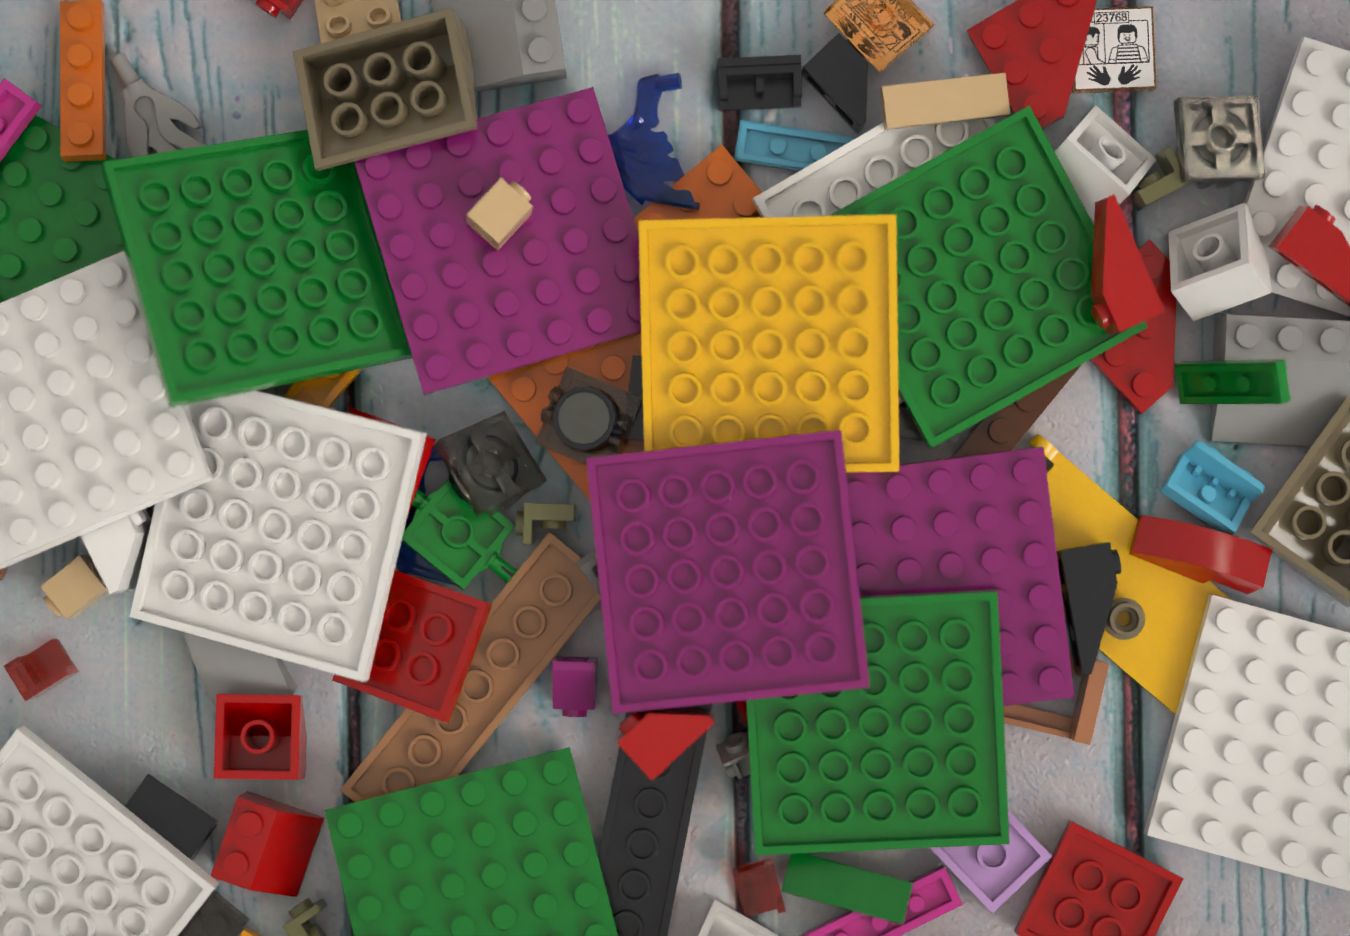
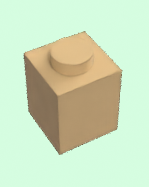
(500, 212)
(74, 588)

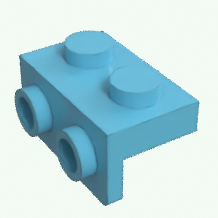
(1211, 487)

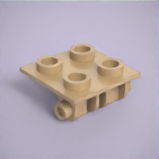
(349, 17)

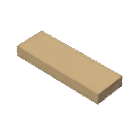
(944, 101)

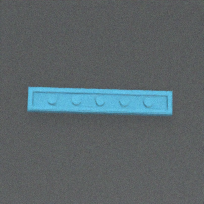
(784, 146)

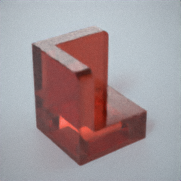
(41, 669)
(758, 888)

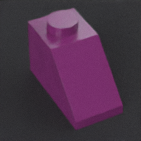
(574, 685)

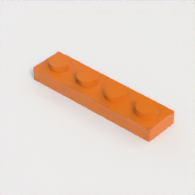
(82, 81)

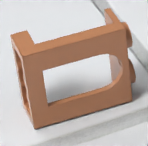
(1081, 724)

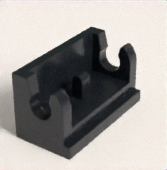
(759, 82)
(172, 816)

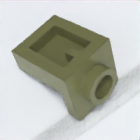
(1155, 186)
(552, 516)
(300, 915)

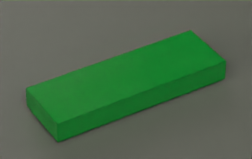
(1232, 382)
(847, 887)

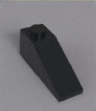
(1087, 595)

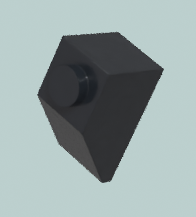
(841, 79)

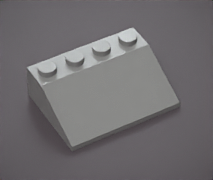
(510, 41)
(1316, 373)

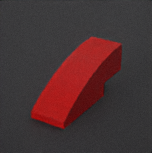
(1201, 553)

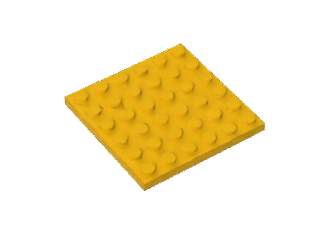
(771, 332)

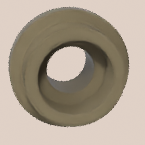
(1135, 623)

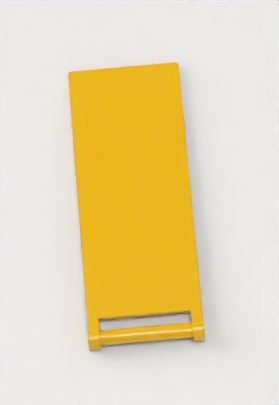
(1171, 602)

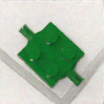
(456, 539)

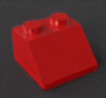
(661, 735)
(259, 737)
(267, 845)

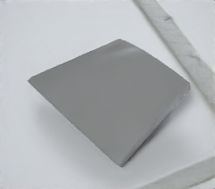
(237, 670)

